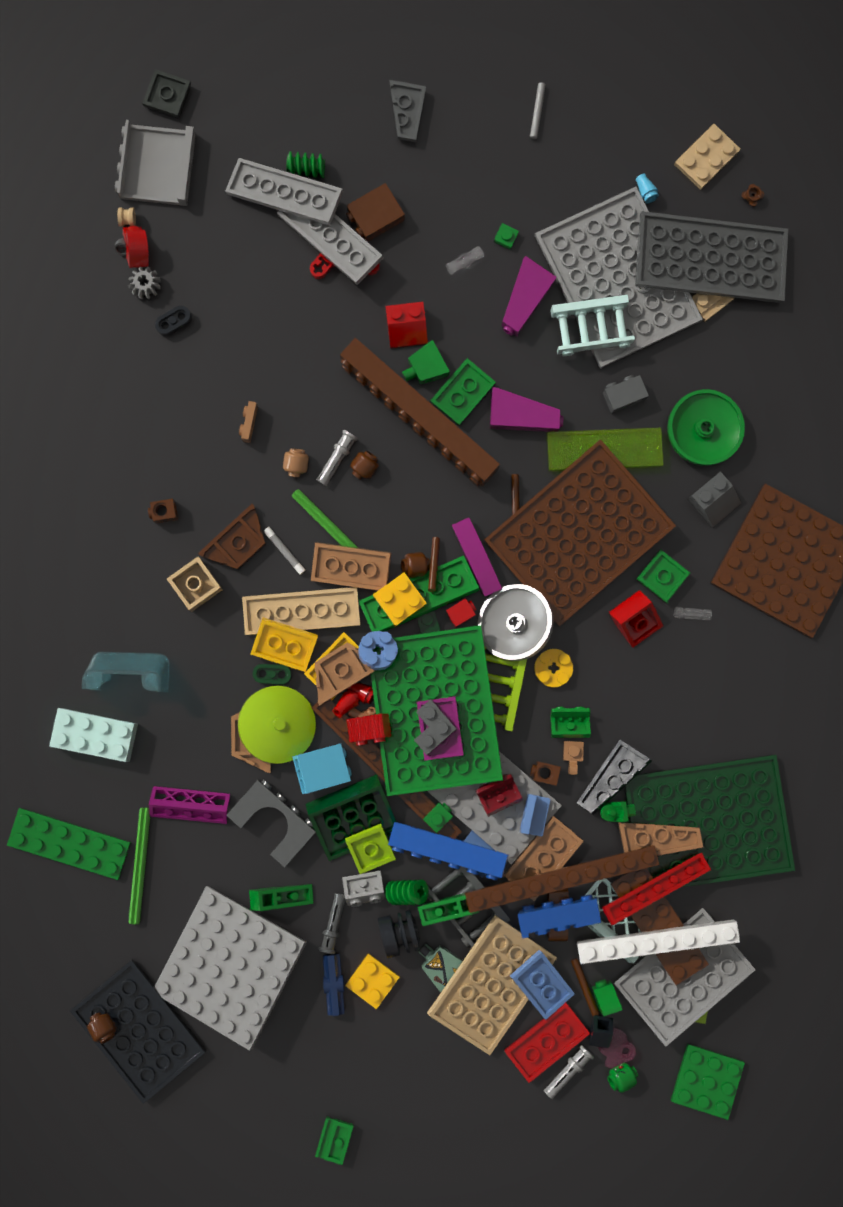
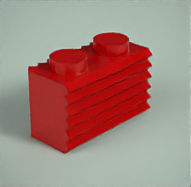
(369, 727)

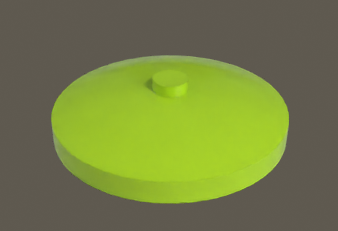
(276, 724)

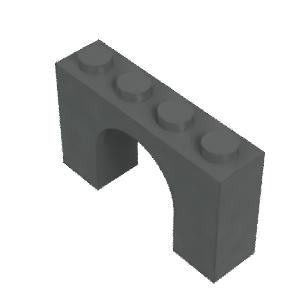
(262, 796)

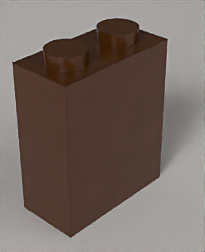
(375, 213)

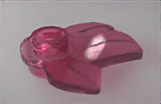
(614, 1052)

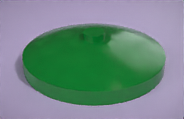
(706, 427)

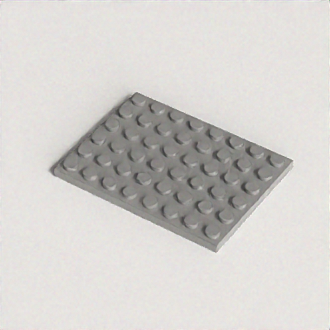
(597, 259)

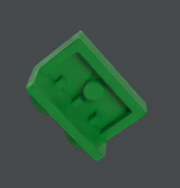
(570, 722)

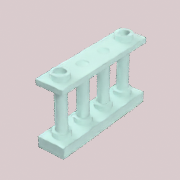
(581, 309)

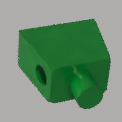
(426, 365)

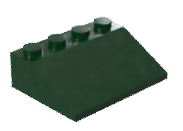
(349, 813)

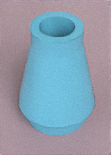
(647, 189)

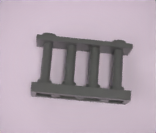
(473, 884)

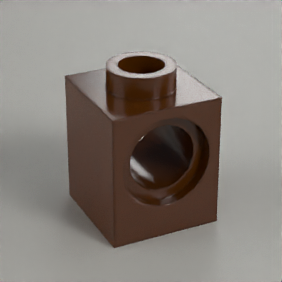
(170, 515)
(551, 779)

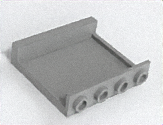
(155, 164)

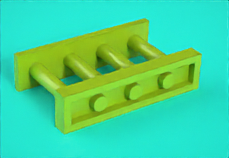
(515, 683)

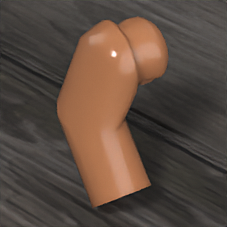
(354, 713)

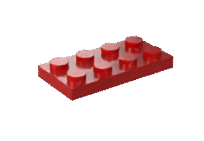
(546, 1042)

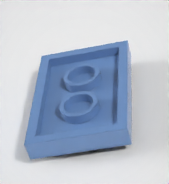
(542, 984)

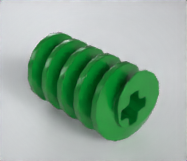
(306, 164)
(407, 892)

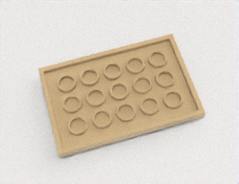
(481, 995)

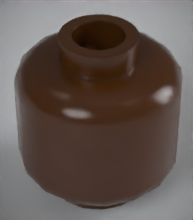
(364, 465)
(415, 564)
(101, 1027)

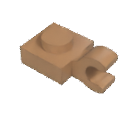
(573, 752)

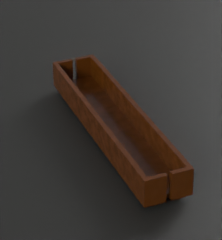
(418, 412)

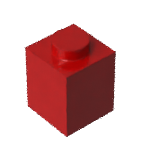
(461, 612)

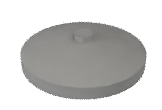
(516, 622)

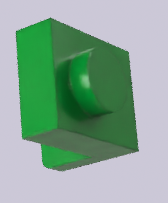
(438, 817)

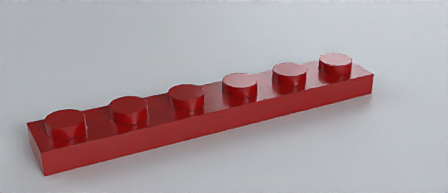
(656, 888)

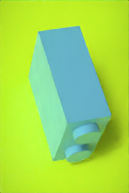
(322, 768)

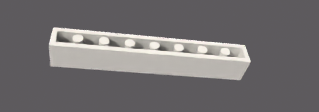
(658, 941)

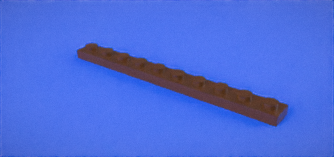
(372, 757)
(561, 878)

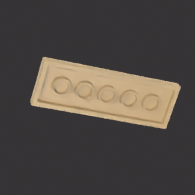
(303, 609)

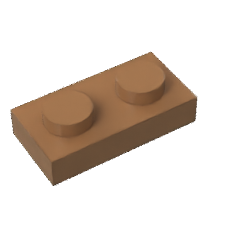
(250, 415)

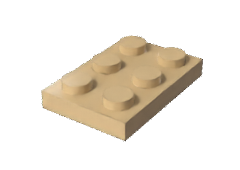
(707, 156)

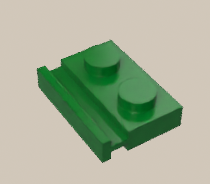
(334, 1140)

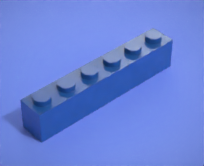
(448, 849)

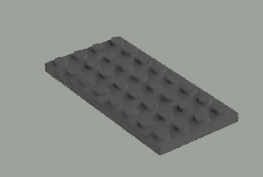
(711, 257)

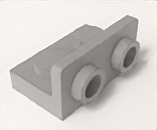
(363, 888)

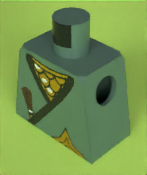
(439, 964)

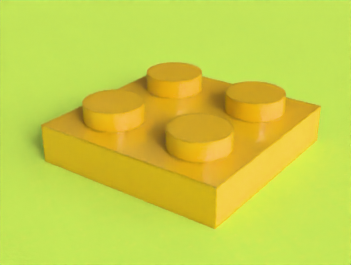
(399, 599)
(372, 980)

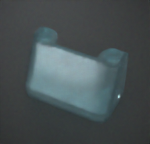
(152, 667)

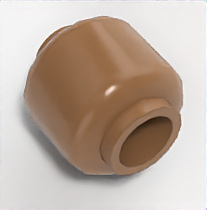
(295, 462)

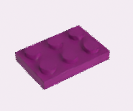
(452, 745)

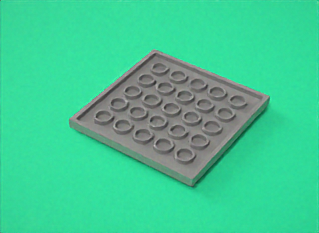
(229, 967)

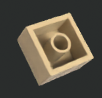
(194, 584)

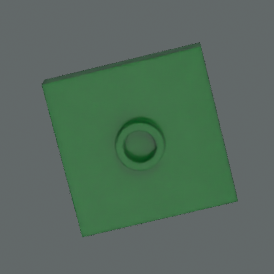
(663, 576)

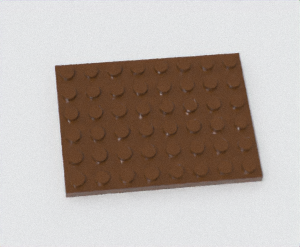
(580, 531)

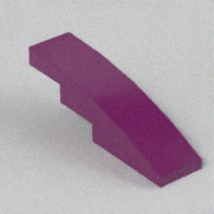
(476, 556)

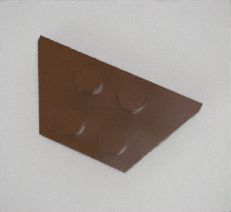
(237, 541)

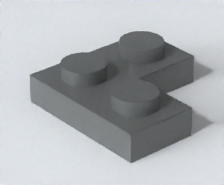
(438, 727)

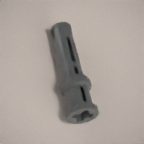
(331, 933)

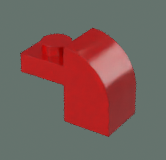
(136, 246)

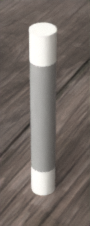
(284, 550)

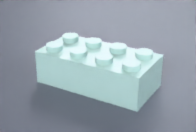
(93, 735)

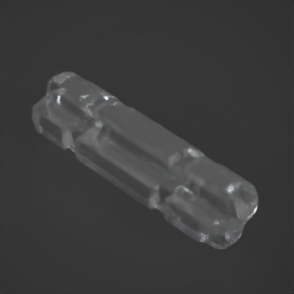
(692, 613)

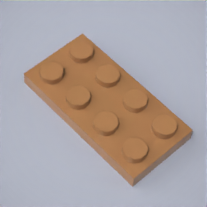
(350, 566)
(545, 852)

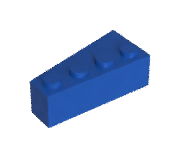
(559, 915)

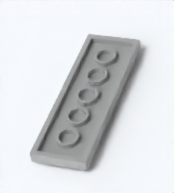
(284, 191)
(338, 244)

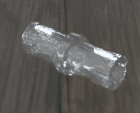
(464, 260)

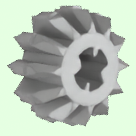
(140, 277)

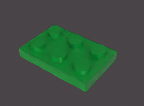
(463, 392)

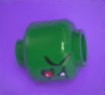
(622, 1077)

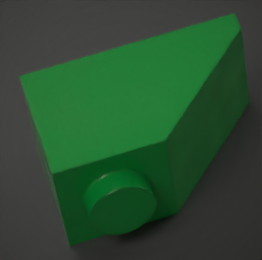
(606, 997)

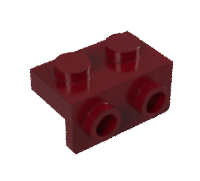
(499, 795)

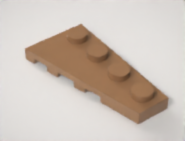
(664, 837)

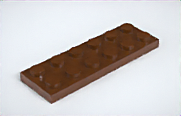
(660, 916)

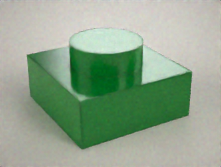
(506, 236)

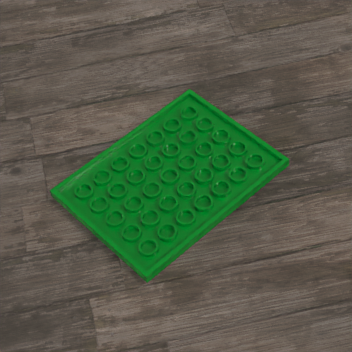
(437, 668)

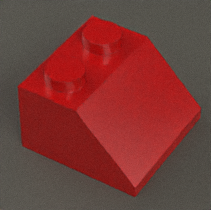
(406, 325)
(636, 618)

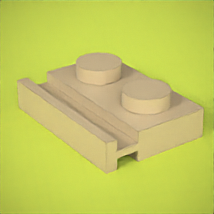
(710, 304)

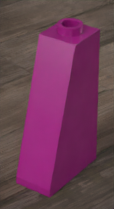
(528, 292)
(520, 413)

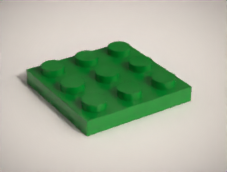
(707, 1081)

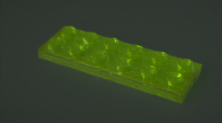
(631, 446)

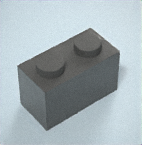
(625, 393)

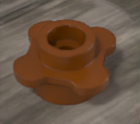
(753, 189)

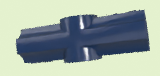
(333, 984)

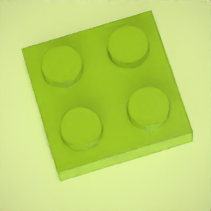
(370, 848)

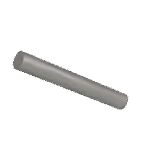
(537, 110)

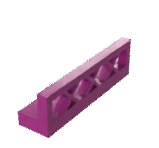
(188, 808)

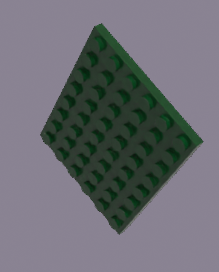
(733, 805)

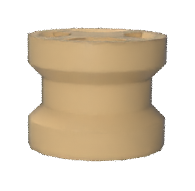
(126, 217)

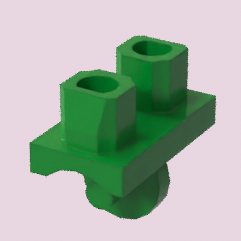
(617, 811)

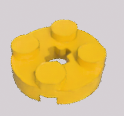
(562, 661)

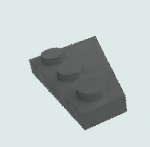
(407, 108)

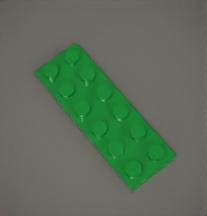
(452, 584)
(68, 843)

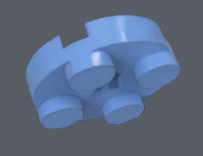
(372, 659)

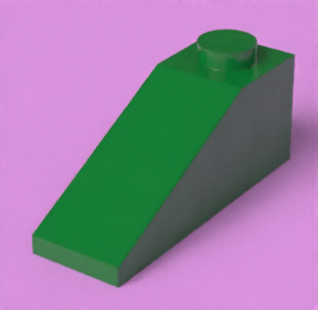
(280, 897)
(444, 910)

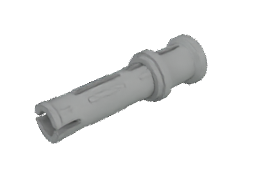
(340, 451)
(577, 1066)

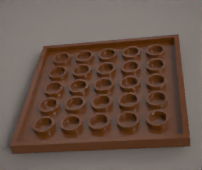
(785, 561)

